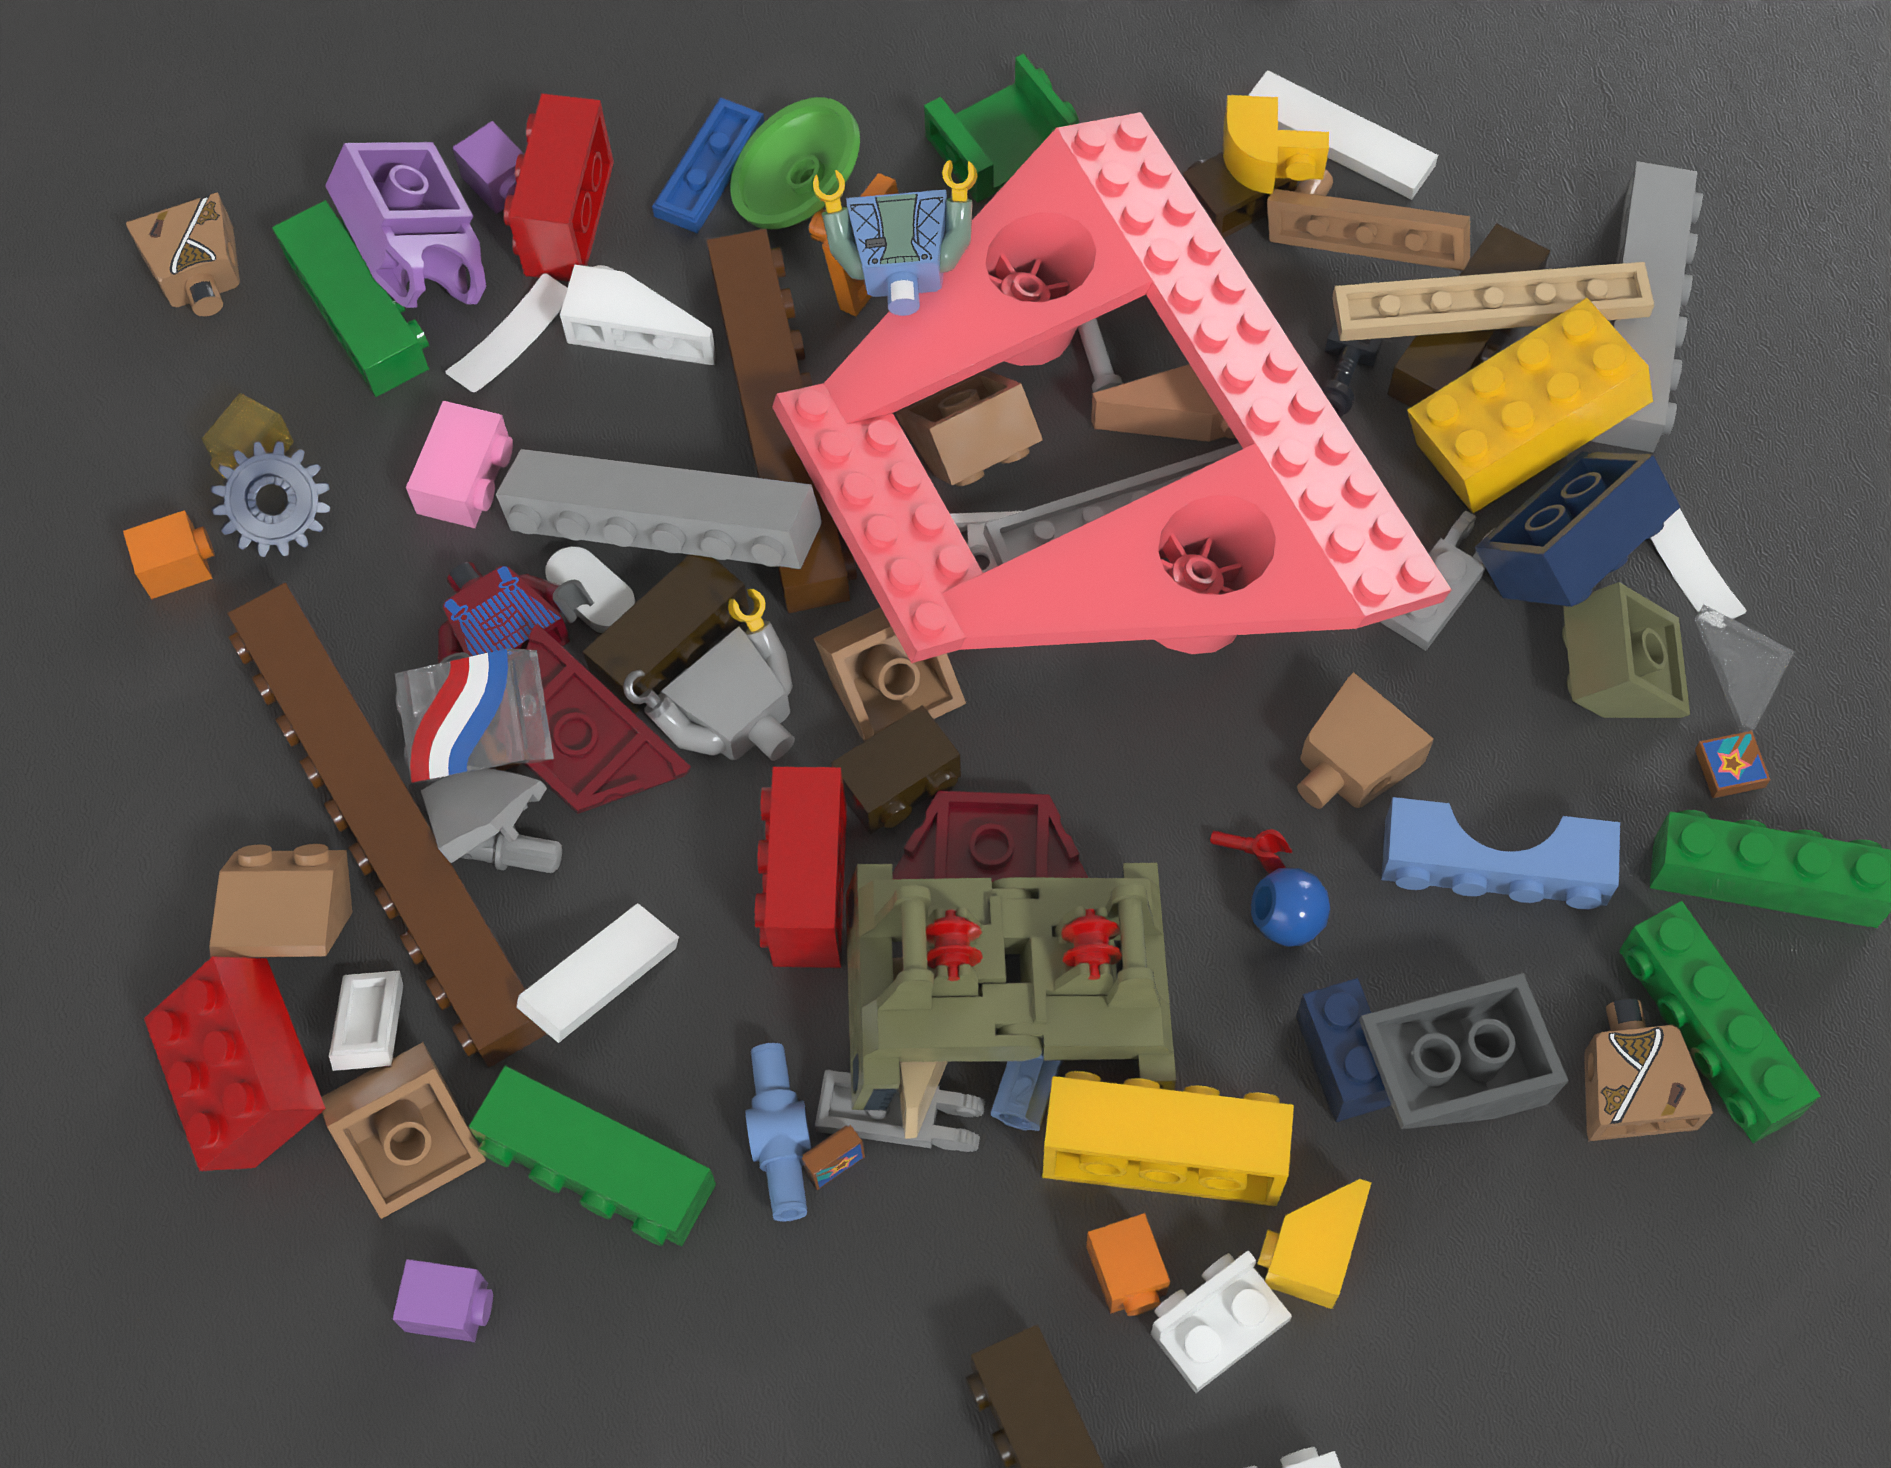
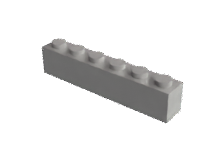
(1657, 231)
(660, 508)

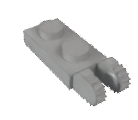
(1460, 573)
(887, 1126)

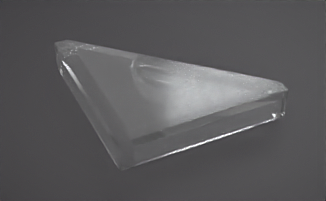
(1745, 664)

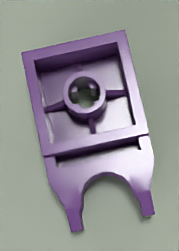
(407, 219)

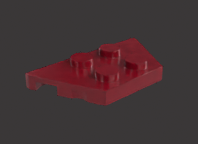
(595, 739)
(990, 839)

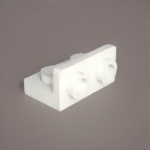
(1218, 1320)

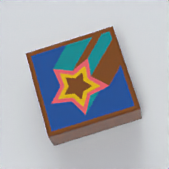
(1732, 764)
(833, 1156)

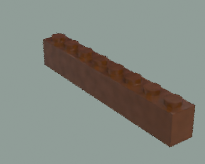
(764, 365)

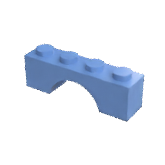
(1431, 849)

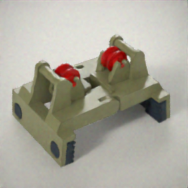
(959, 937)

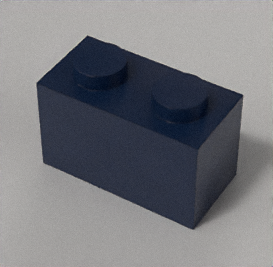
(1340, 1049)

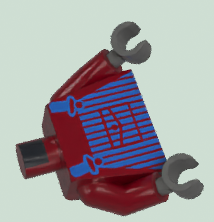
(502, 610)

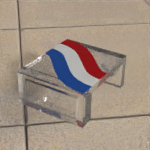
(473, 714)

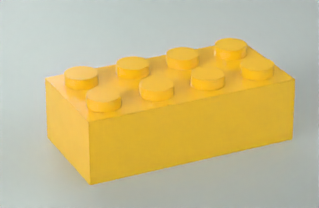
(1531, 405)
(1168, 1139)

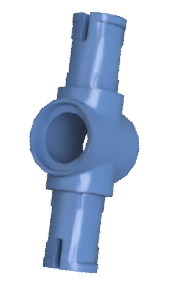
(778, 1132)

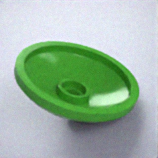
(780, 160)

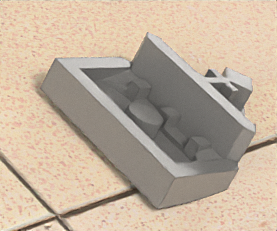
(476, 806)

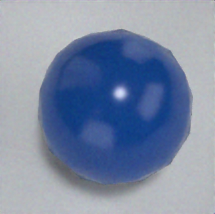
(1290, 906)

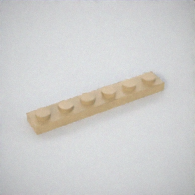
(1488, 300)

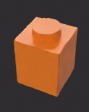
(169, 554)
(1128, 1265)

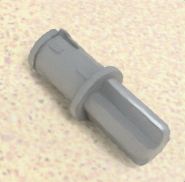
(523, 853)

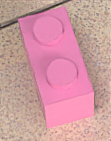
(460, 464)

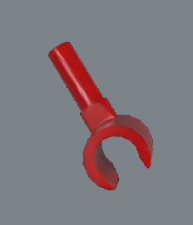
(1262, 846)

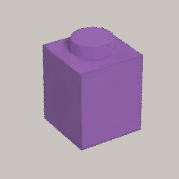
(488, 164)
(442, 1301)

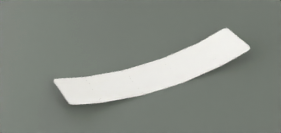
(511, 336)
(1693, 568)

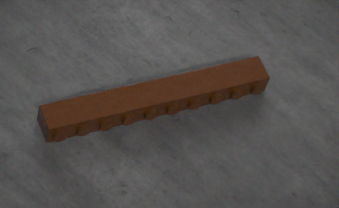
(388, 826)

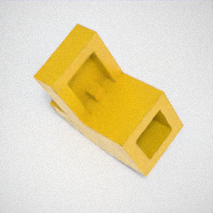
(1260, 152)

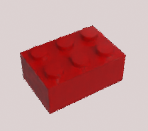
(559, 186)
(802, 867)
(233, 1063)

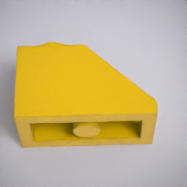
(1315, 1246)

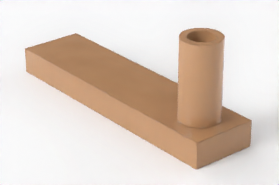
(1367, 228)

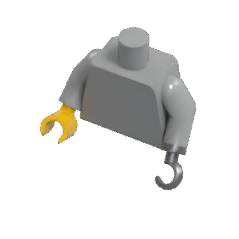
(729, 695)

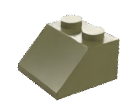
(1625, 656)

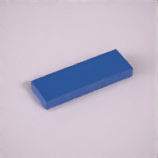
(707, 166)

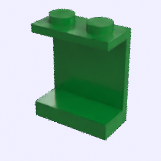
(998, 130)

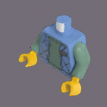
(901, 239)

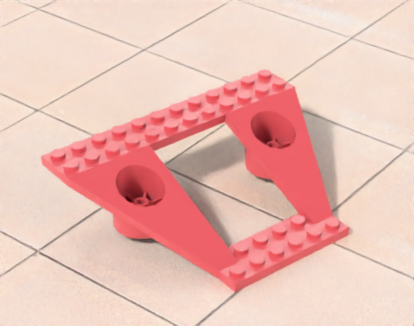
(1284, 523)

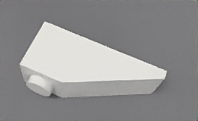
(623, 315)

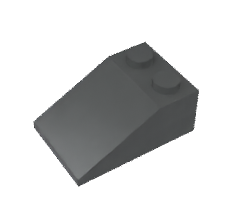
(1465, 1055)

